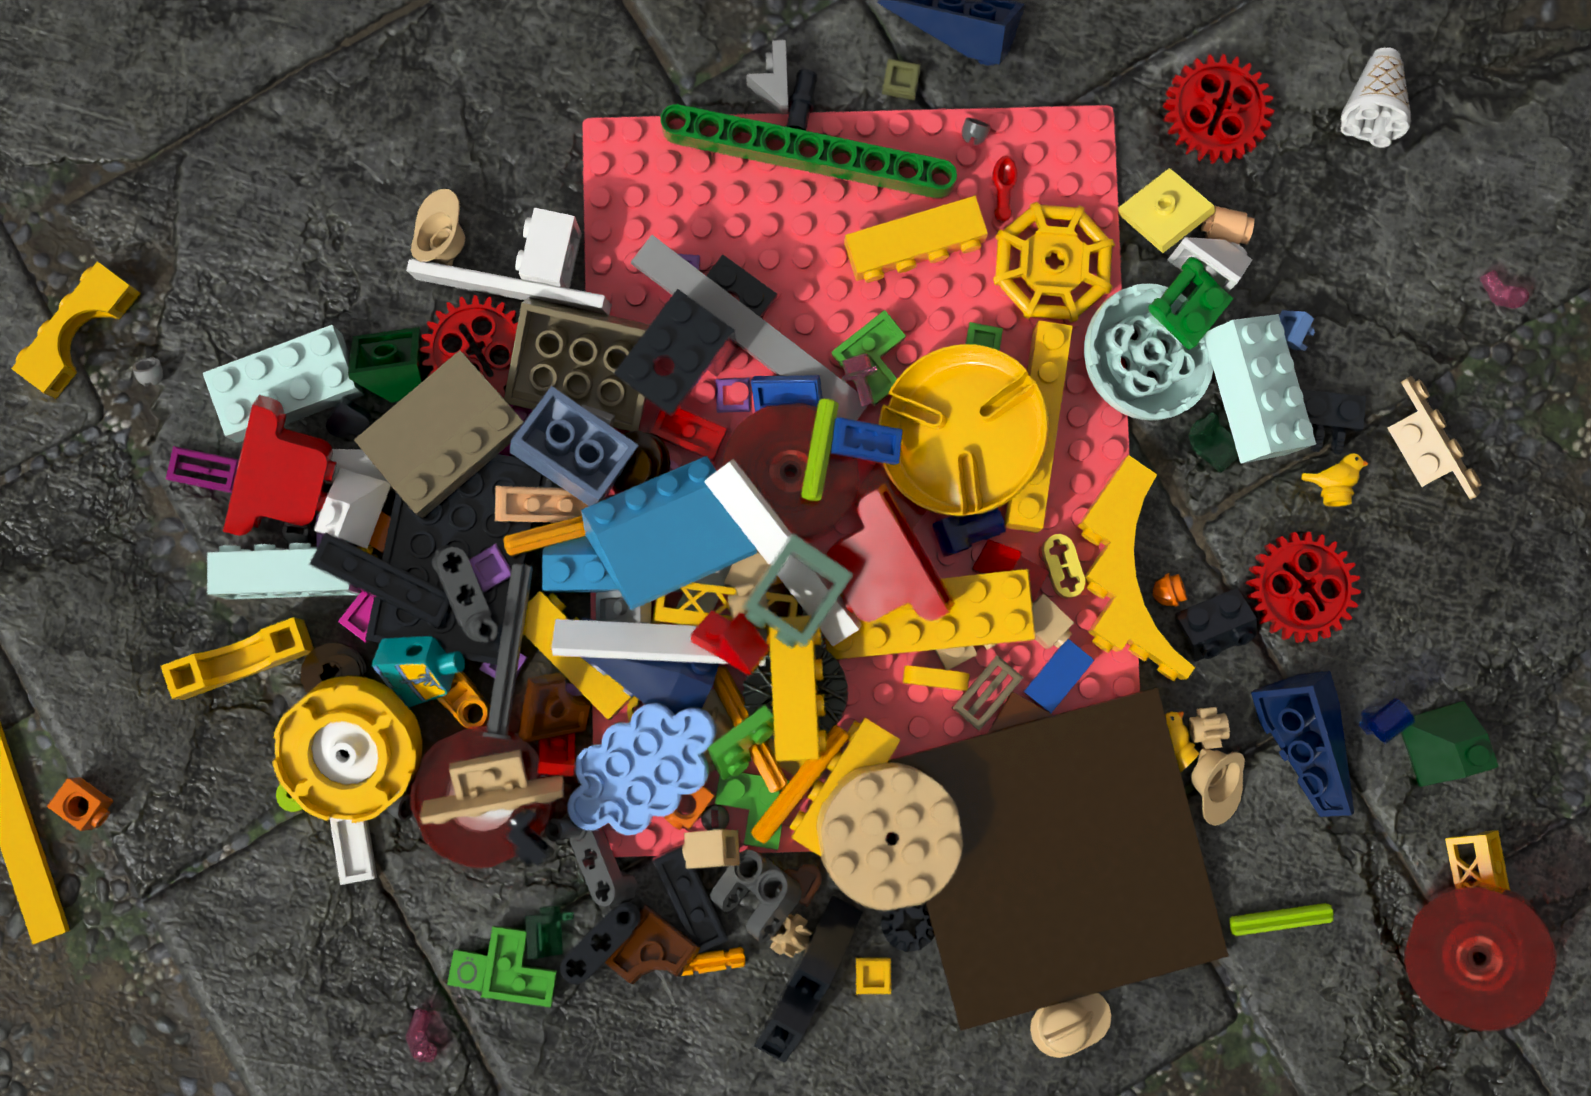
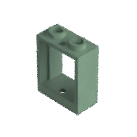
(817, 562)

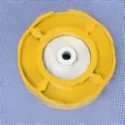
(347, 749)

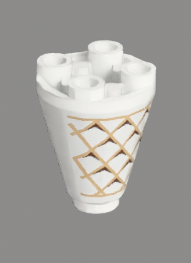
(1379, 102)

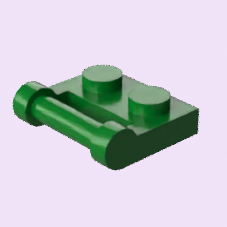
(1197, 311)

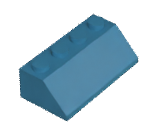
(575, 569)

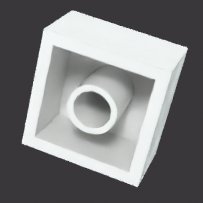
(549, 248)

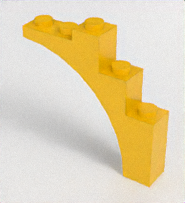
(1113, 573)

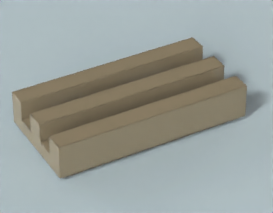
(968, 715)

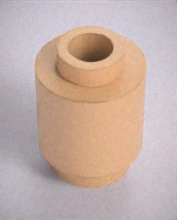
(1228, 226)

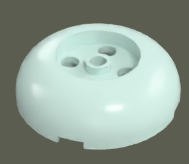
(1180, 372)

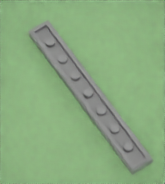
(751, 331)

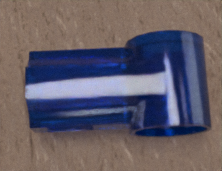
(960, 532)
(1386, 720)

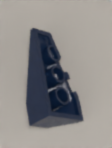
(971, 27)
(662, 682)
(1308, 727)

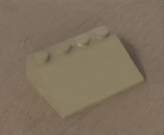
(576, 356)
(440, 434)

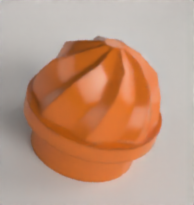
(1170, 590)

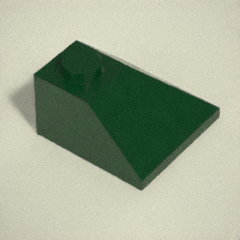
(388, 362)
(1448, 745)

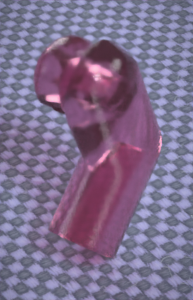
(1502, 294)
(416, 1037)

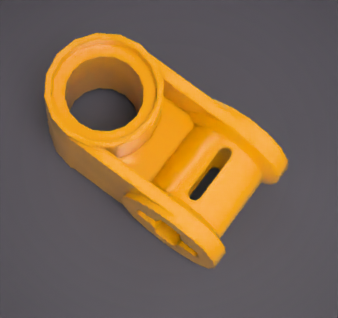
(462, 697)

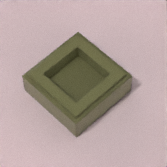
(901, 79)

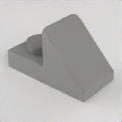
(772, 85)
(613, 608)

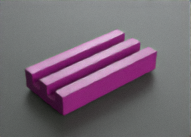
(174, 464)

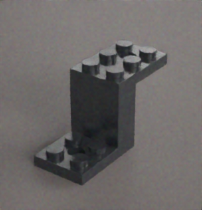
(690, 339)

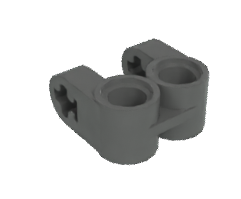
(771, 911)

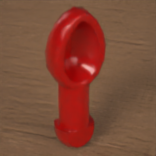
(1004, 178)

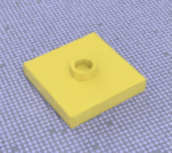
(1166, 210)

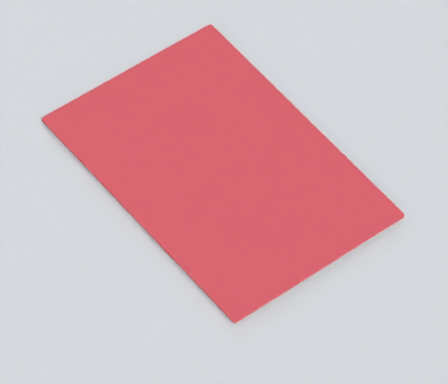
(791, 237)

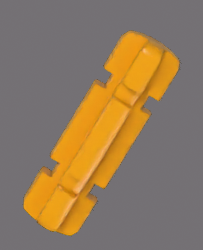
(716, 961)

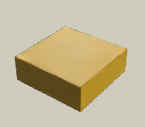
(873, 975)

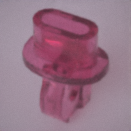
(858, 369)

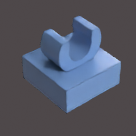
(1296, 326)

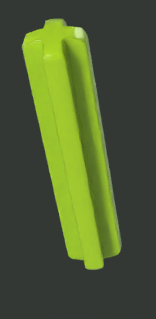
(819, 450)
(1281, 919)

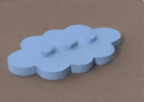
(642, 768)

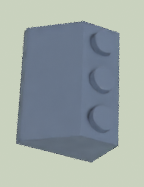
(572, 447)

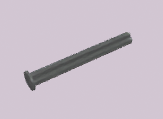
(509, 652)

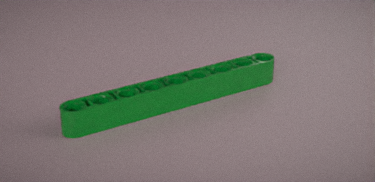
(796, 139)

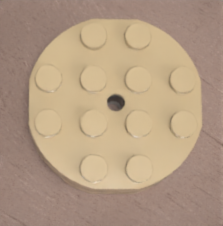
(908, 864)

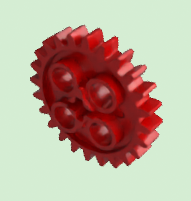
(1246, 119)
(500, 337)
(1325, 566)

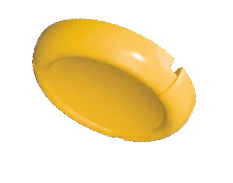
(968, 428)

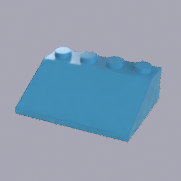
(664, 534)

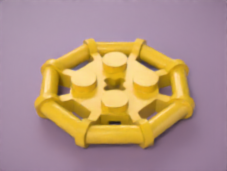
(1040, 275)

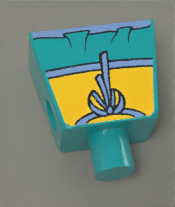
(417, 668)

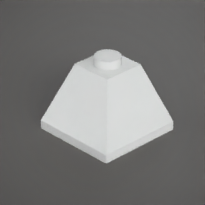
(1221, 259)
(352, 507)

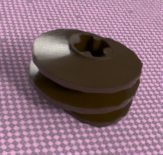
(647, 462)
(336, 655)

